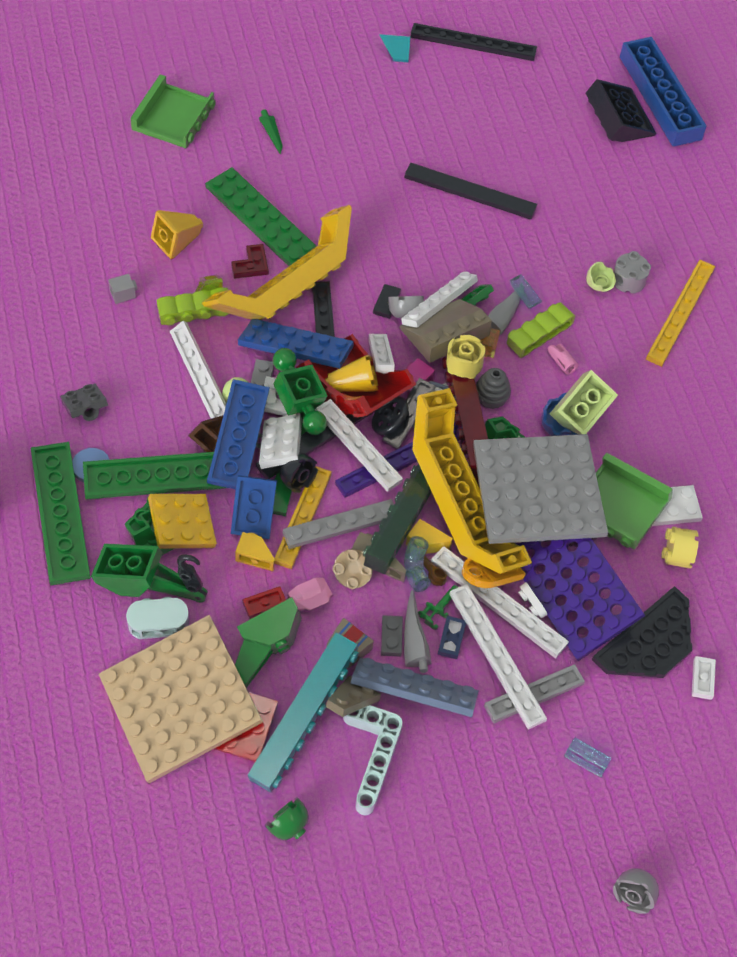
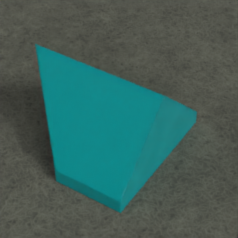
(397, 46)

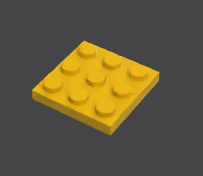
(182, 521)

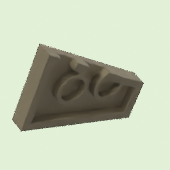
(351, 698)

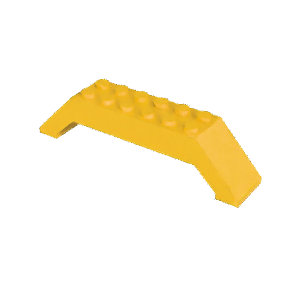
(296, 277)
(456, 486)

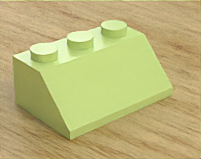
(584, 403)

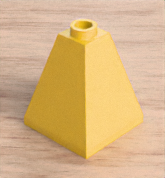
(175, 231)

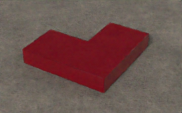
(253, 266)

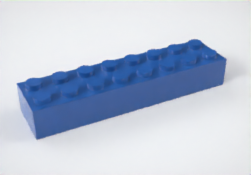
(662, 91)

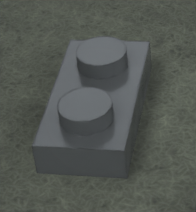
(391, 636)

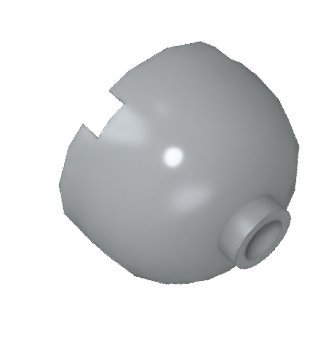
(402, 305)
(637, 889)

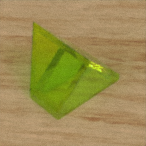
(209, 283)

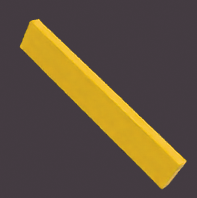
(303, 513)

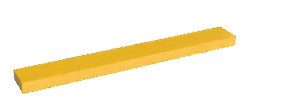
(680, 313)

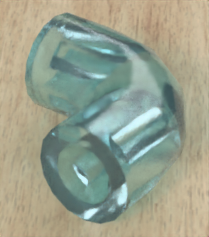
(415, 564)

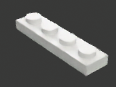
(381, 353)

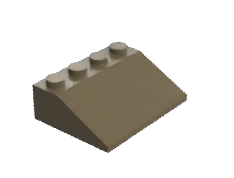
(448, 323)

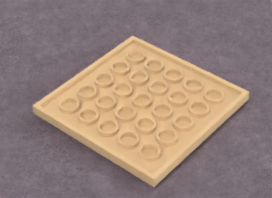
(179, 699)

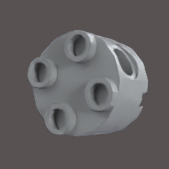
(631, 272)

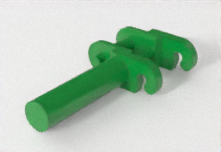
(438, 609)

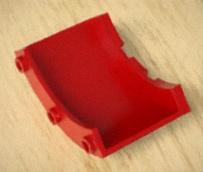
(363, 403)

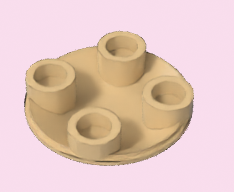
(350, 569)

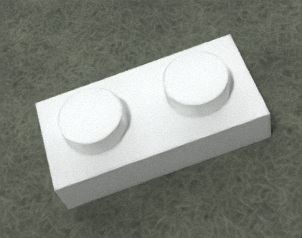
(703, 677)

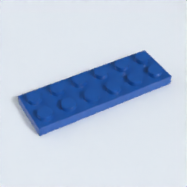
(305, 344)
(238, 433)

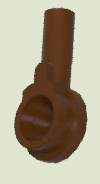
(436, 575)

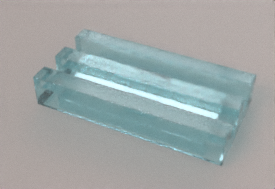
(594, 752)

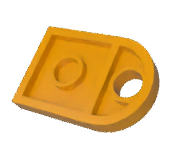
(488, 578)

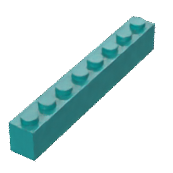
(303, 712)

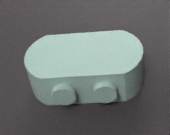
(157, 617)

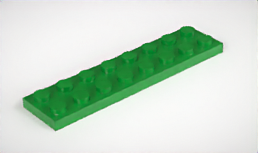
(260, 216)
(147, 475)
(60, 514)

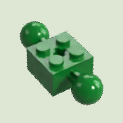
(300, 390)

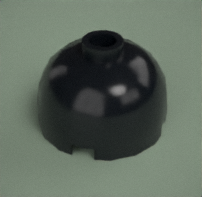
(298, 473)

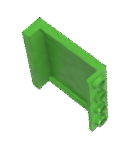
(171, 113)
(629, 500)

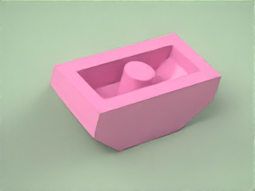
(311, 594)

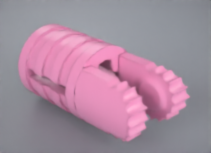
(563, 358)

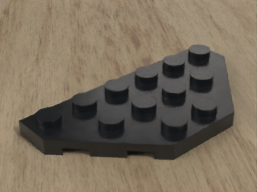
(653, 643)

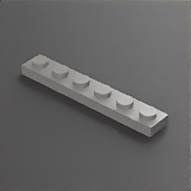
(336, 524)

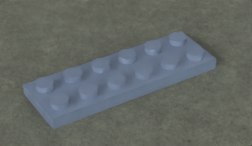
(415, 686)

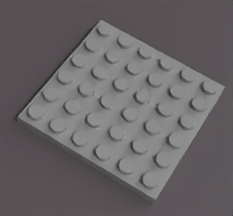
(539, 489)

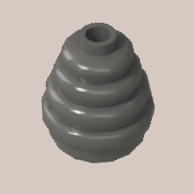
(493, 388)

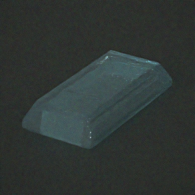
(525, 291)

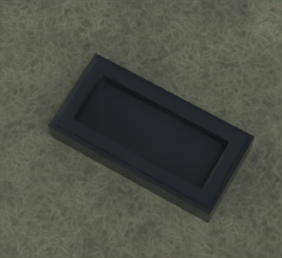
(381, 307)

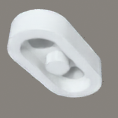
(536, 607)

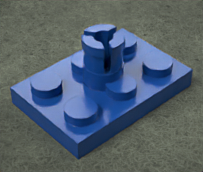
(253, 506)

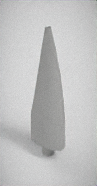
(504, 312)
(415, 643)

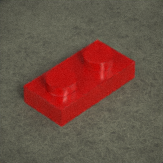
(263, 601)

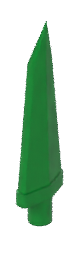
(271, 128)

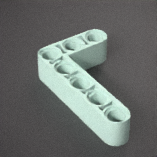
(379, 753)

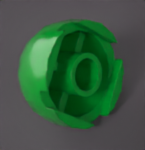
(289, 821)

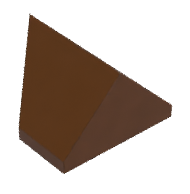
(207, 433)

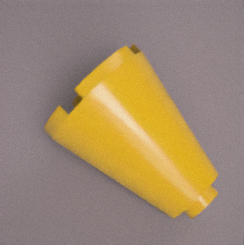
(354, 377)

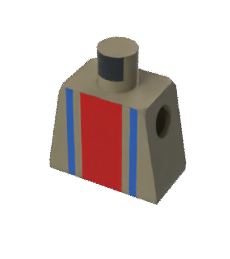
(348, 630)

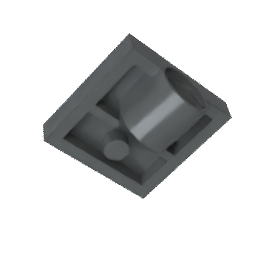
(87, 397)

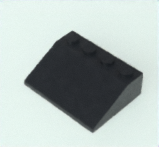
(619, 111)

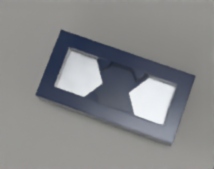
(452, 637)

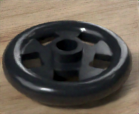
(390, 416)

